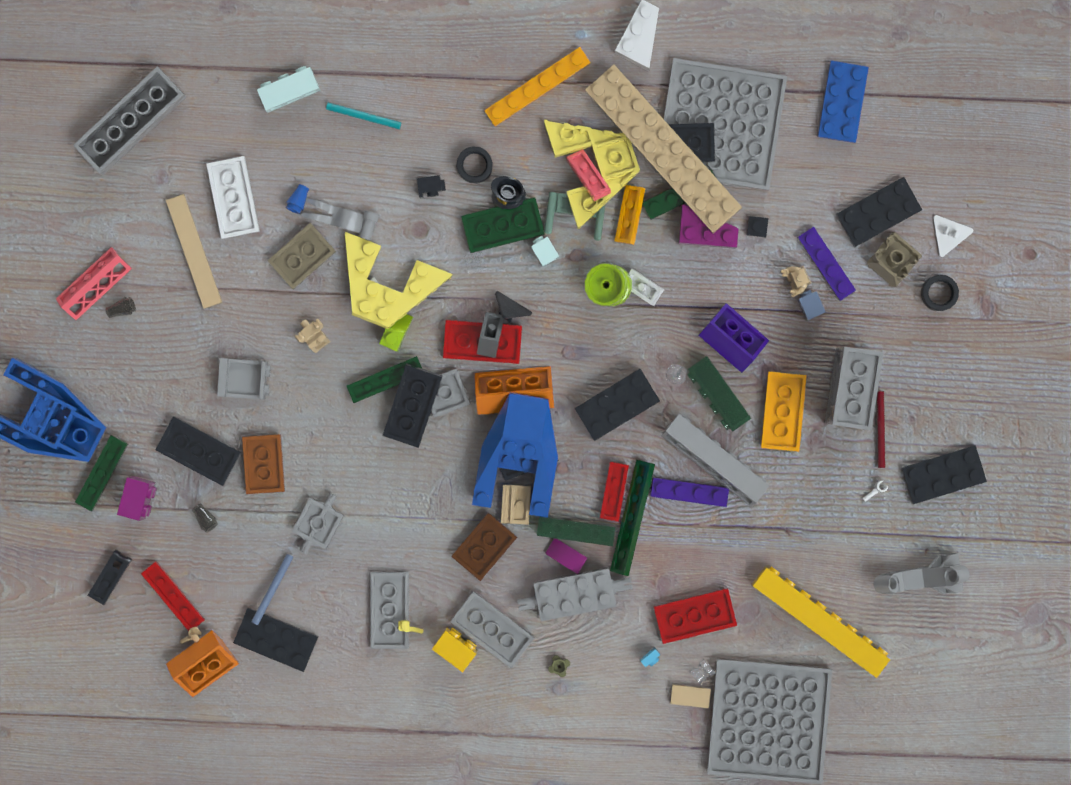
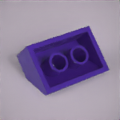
(734, 338)

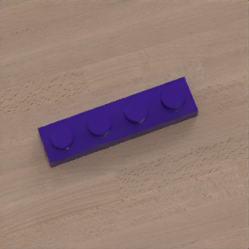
(826, 264)
(689, 492)

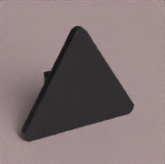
(509, 308)

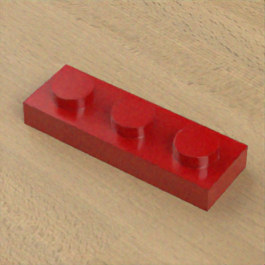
(614, 491)

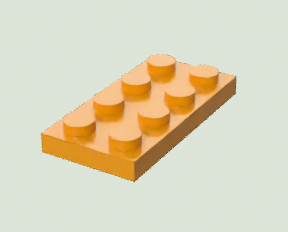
(783, 411)

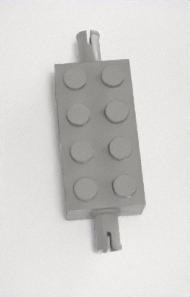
(574, 594)

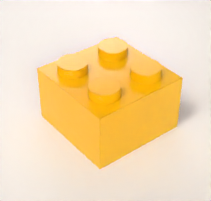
(455, 649)

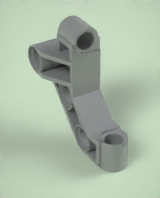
(942, 575)

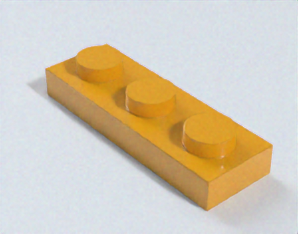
(629, 214)

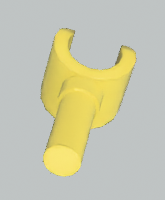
(405, 626)

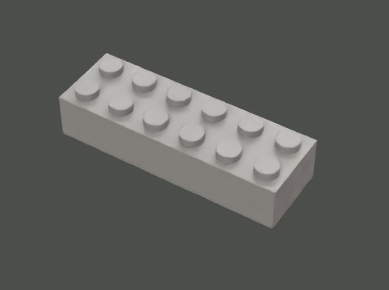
(130, 121)

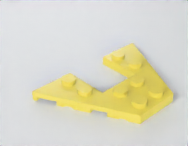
(613, 157)
(377, 302)

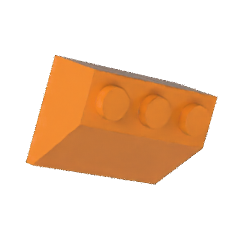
(201, 663)

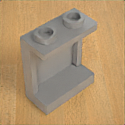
(243, 378)

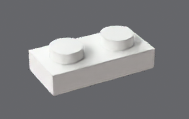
(645, 288)

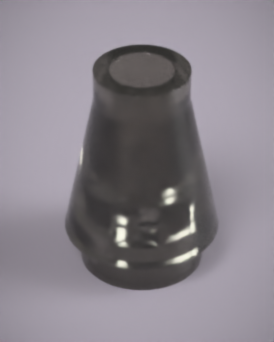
(121, 308)
(205, 519)

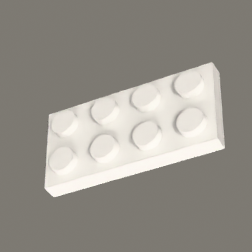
(233, 197)

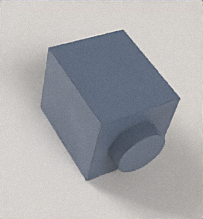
(811, 304)

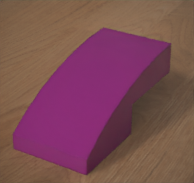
(566, 555)

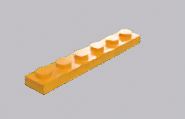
(537, 86)

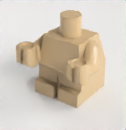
(798, 278)
(313, 335)

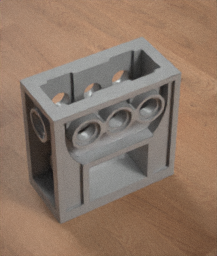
(853, 388)

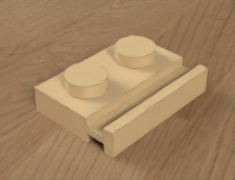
(516, 504)

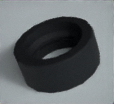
(474, 150)
(940, 278)

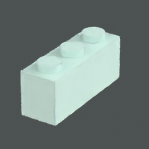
(288, 89)

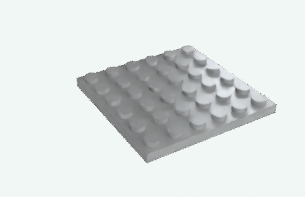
(744, 113)
(769, 721)

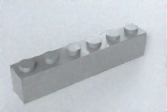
(715, 460)

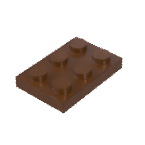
(484, 546)

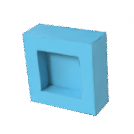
(650, 658)

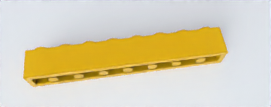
(821, 622)

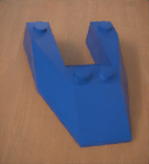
(55, 421)
(520, 441)

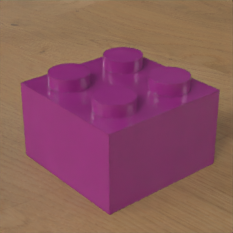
(137, 498)

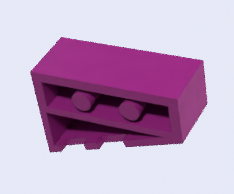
(695, 232)

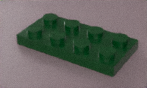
(502, 226)

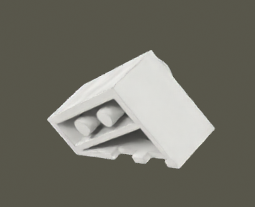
(639, 36)

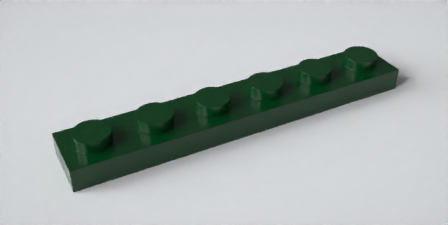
(632, 517)

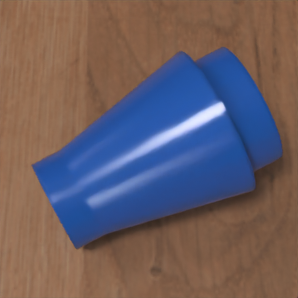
(297, 199)

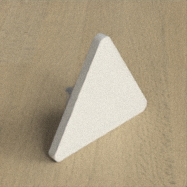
(949, 234)

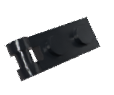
(109, 578)

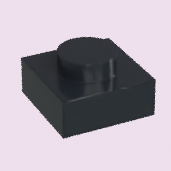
(757, 226)

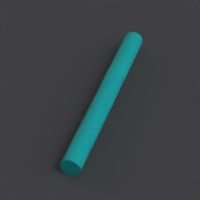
(363, 115)

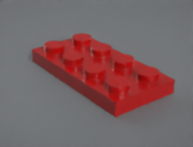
(463, 337)
(695, 616)

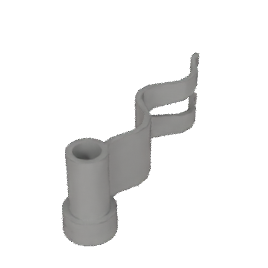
(345, 218)

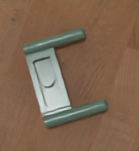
(560, 204)

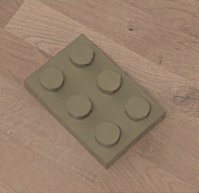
(301, 256)

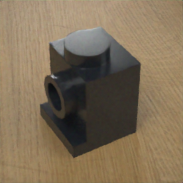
(430, 186)

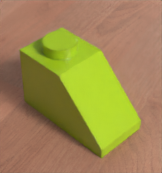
(395, 334)

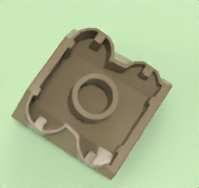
(894, 259)

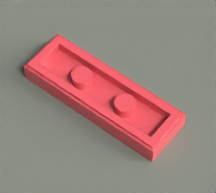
(588, 175)

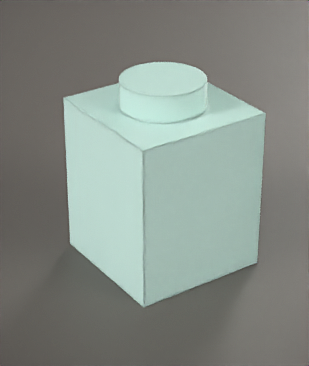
(544, 250)

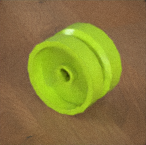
(606, 295)

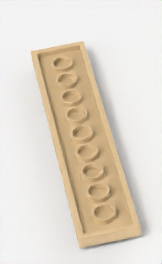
(663, 148)

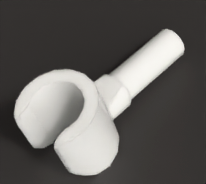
(875, 491)

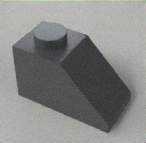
(490, 335)

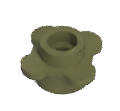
(560, 671)

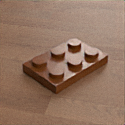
(263, 464)

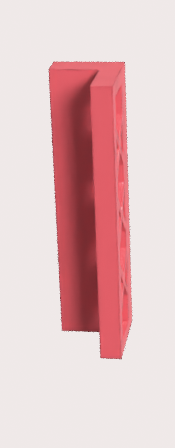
(90, 281)

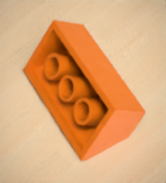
(495, 386)

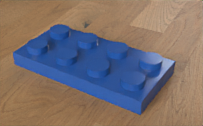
(843, 101)

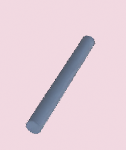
(272, 589)

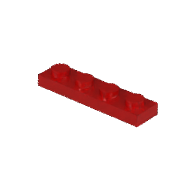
(172, 596)

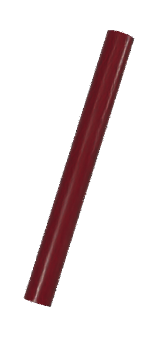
(880, 429)

